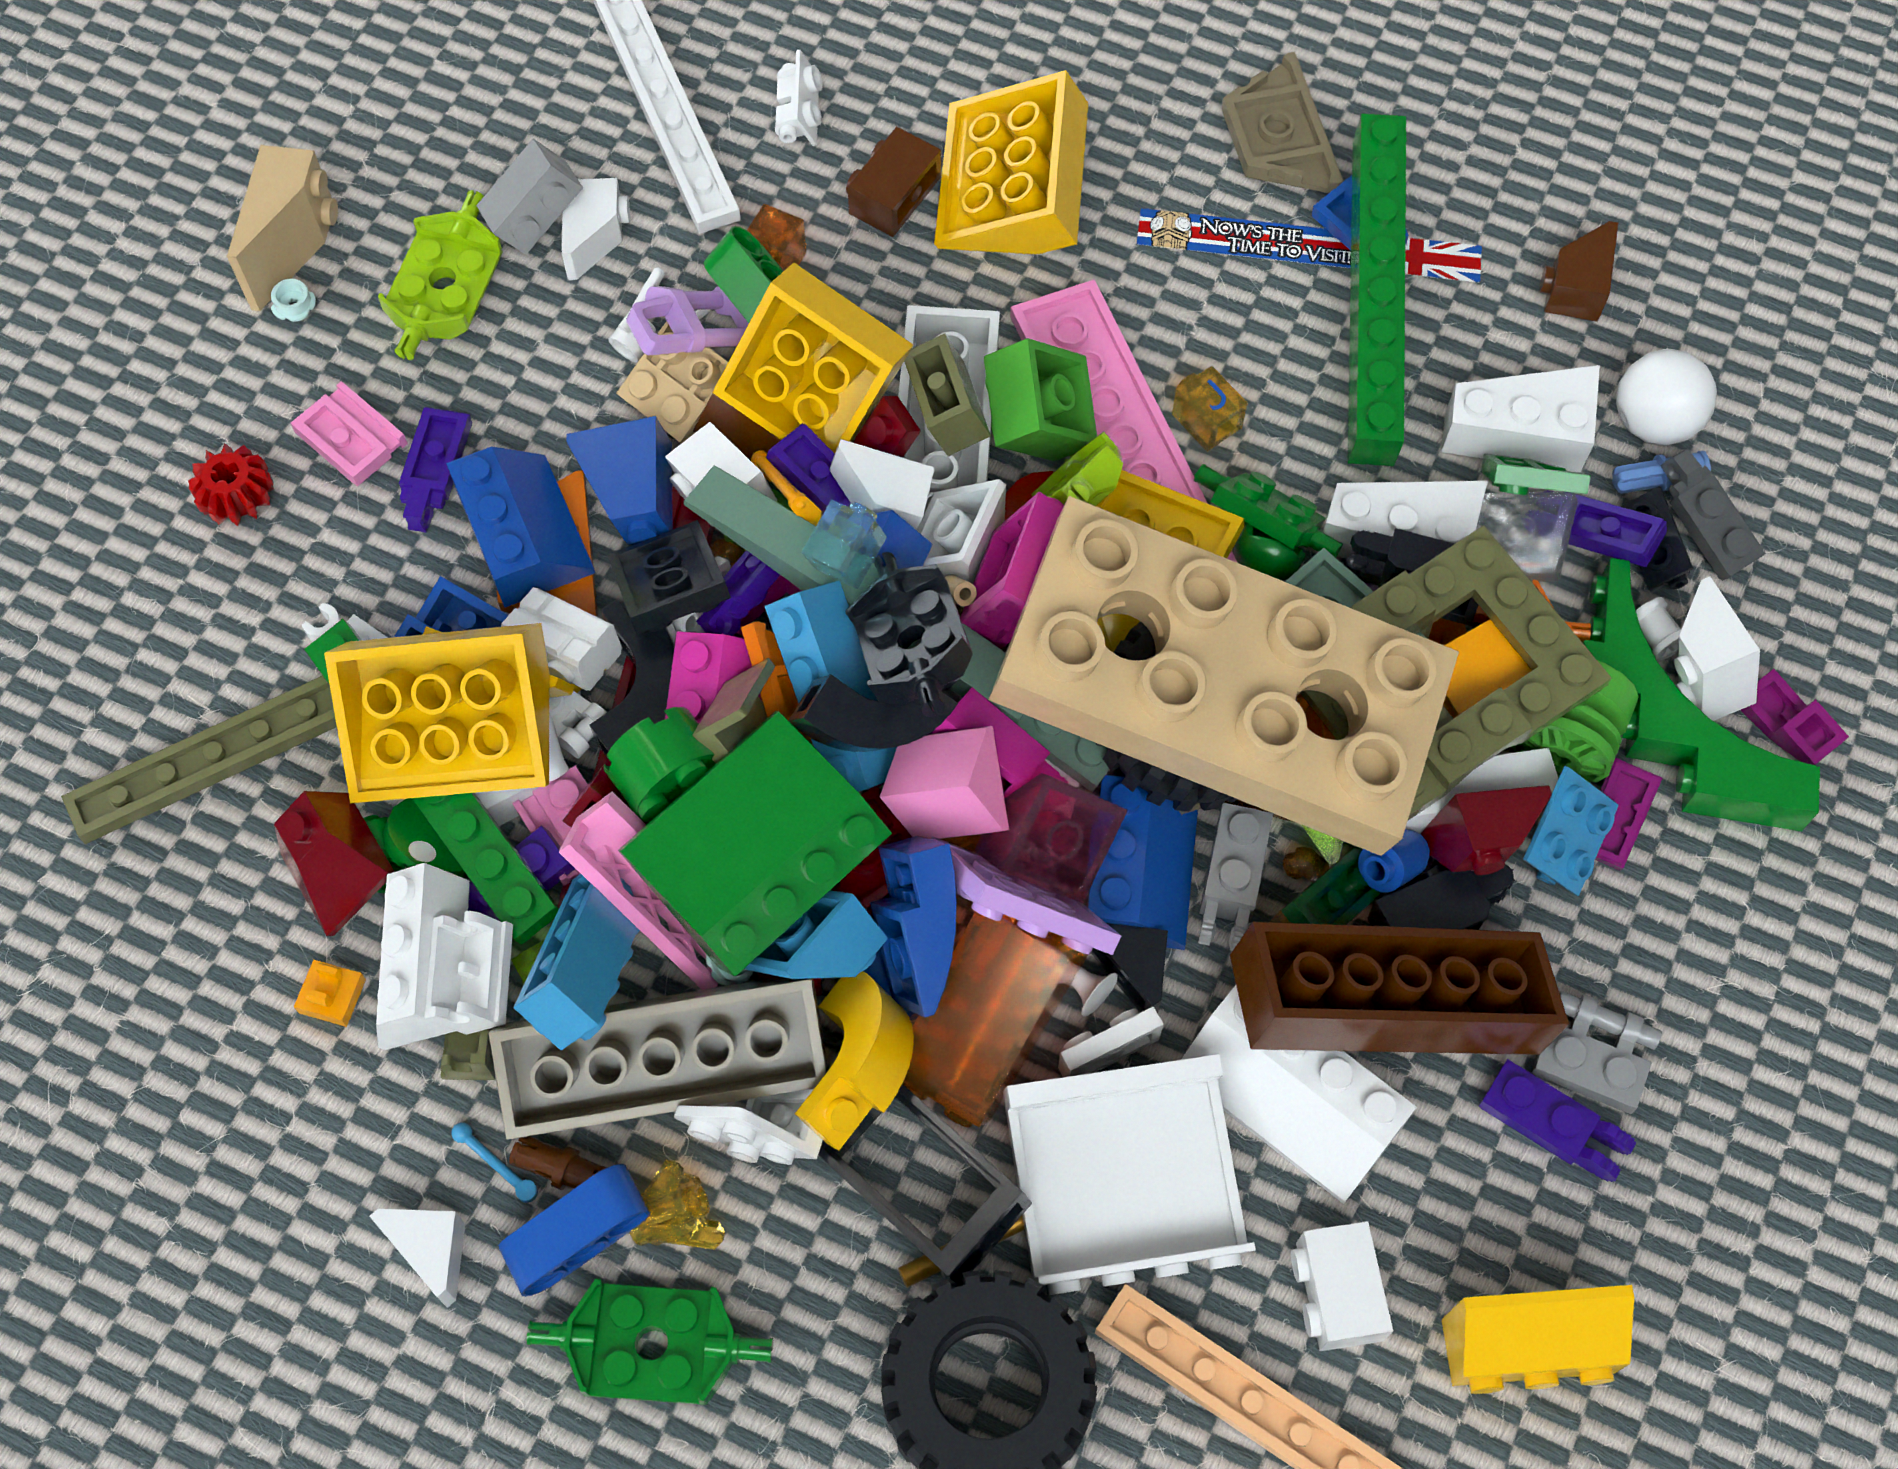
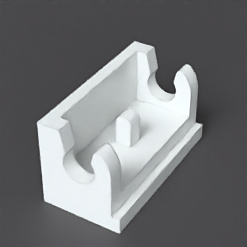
(469, 972)

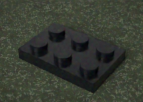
(668, 577)

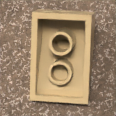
(280, 220)

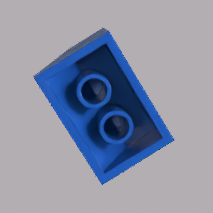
(520, 521)
(1147, 865)

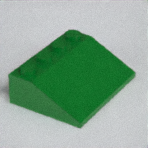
(754, 843)

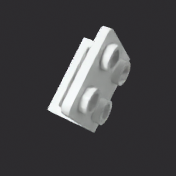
(761, 1129)

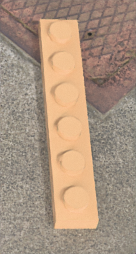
(1231, 1388)

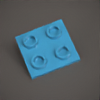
(1570, 832)

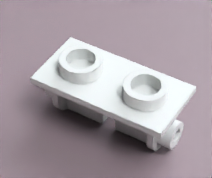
(800, 86)

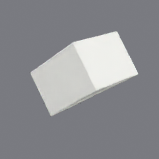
(429, 1244)

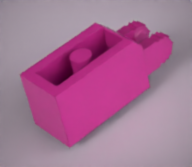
(1018, 753)

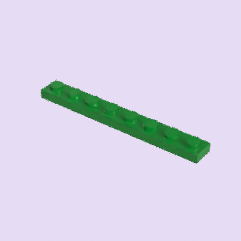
(471, 836)

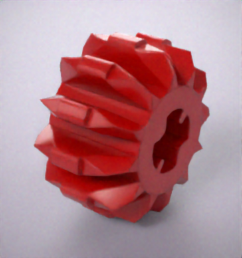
(231, 484)

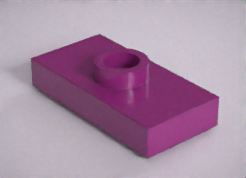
(1634, 793)

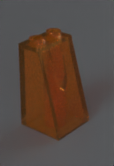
(989, 1016)

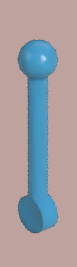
(524, 1189)

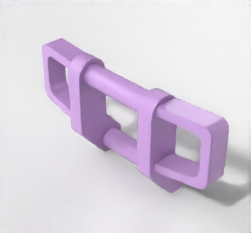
(679, 312)

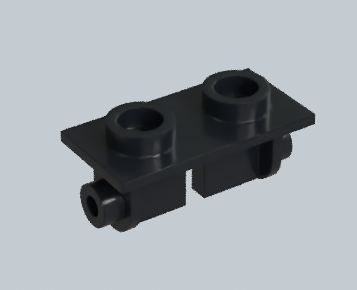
(1670, 561)

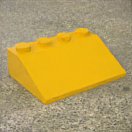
(1014, 168)
(442, 712)

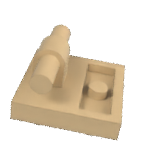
(674, 387)

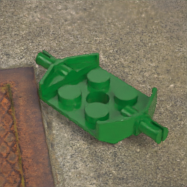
(612, 1318)

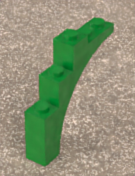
(1716, 769)

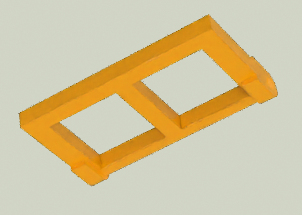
(797, 501)

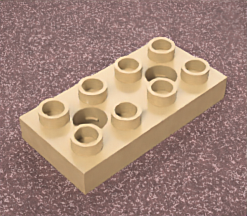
(1226, 677)

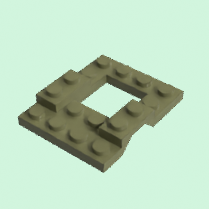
(1561, 665)

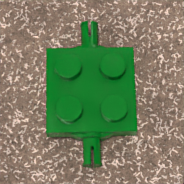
(1257, 501)

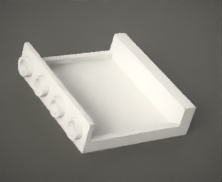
(1126, 1173)

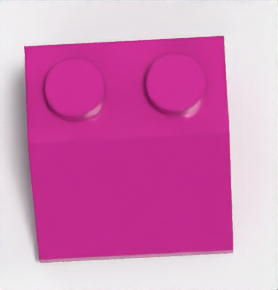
(702, 667)

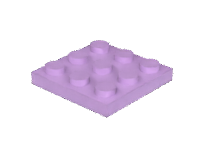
(1035, 907)

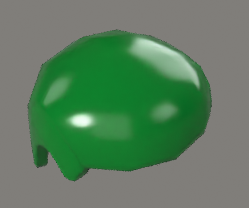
(1266, 554)

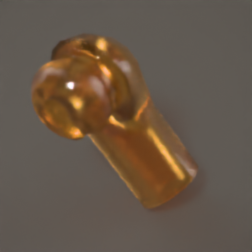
(1304, 863)

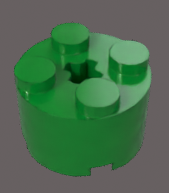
(658, 762)

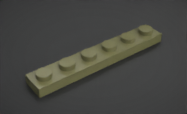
(201, 760)

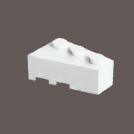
(1526, 417)
(1426, 508)

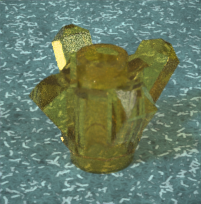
(677, 1211)

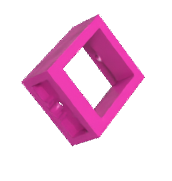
(1010, 569)

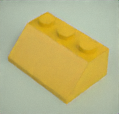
(1539, 1337)

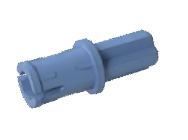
(1648, 474)

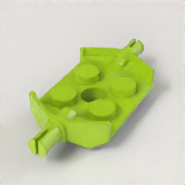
(443, 247)
(1087, 474)

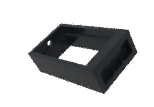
(981, 1230)

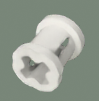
(1659, 628)

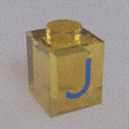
(1209, 407)

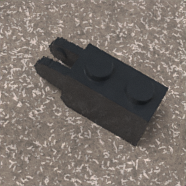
(1385, 557)
(1442, 900)

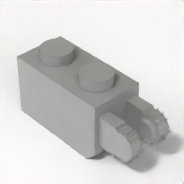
(1234, 870)

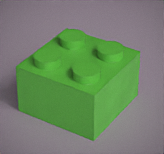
(1039, 399)

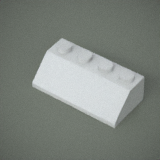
(1304, 1104)

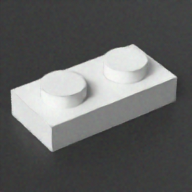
(1127, 1035)

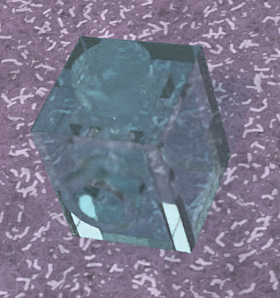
(845, 542)

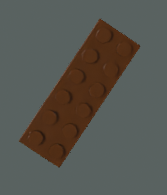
(1396, 989)

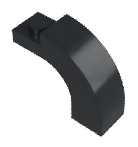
(653, 658)
(854, 723)

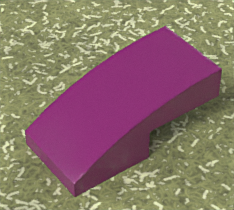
(1797, 728)

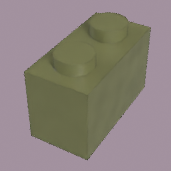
(946, 395)

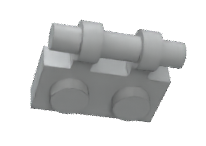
(1592, 1066)

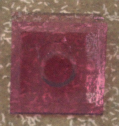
(1054, 836)

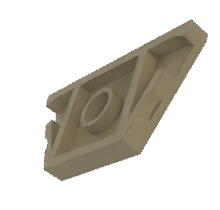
(1280, 130)

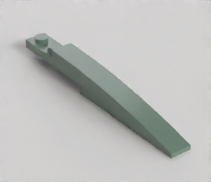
(778, 539)

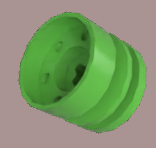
(1591, 732)

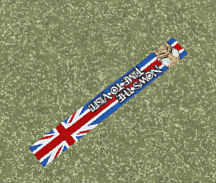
(1296, 244)

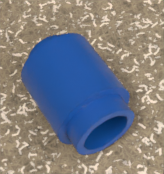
(1397, 865)

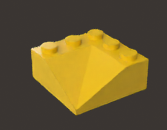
(811, 361)

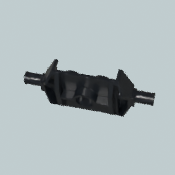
(893, 615)

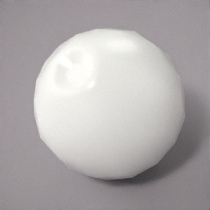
(1666, 397)

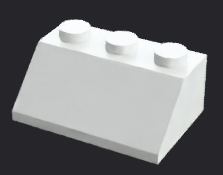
(411, 903)

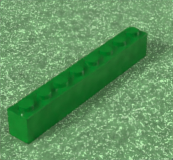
(1377, 291)

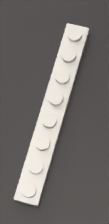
(669, 114)

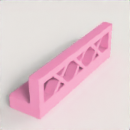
(605, 830)

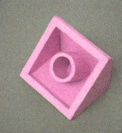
(947, 785)

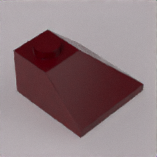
(1484, 827)
(331, 856)

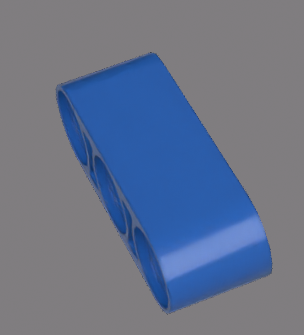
(574, 1230)

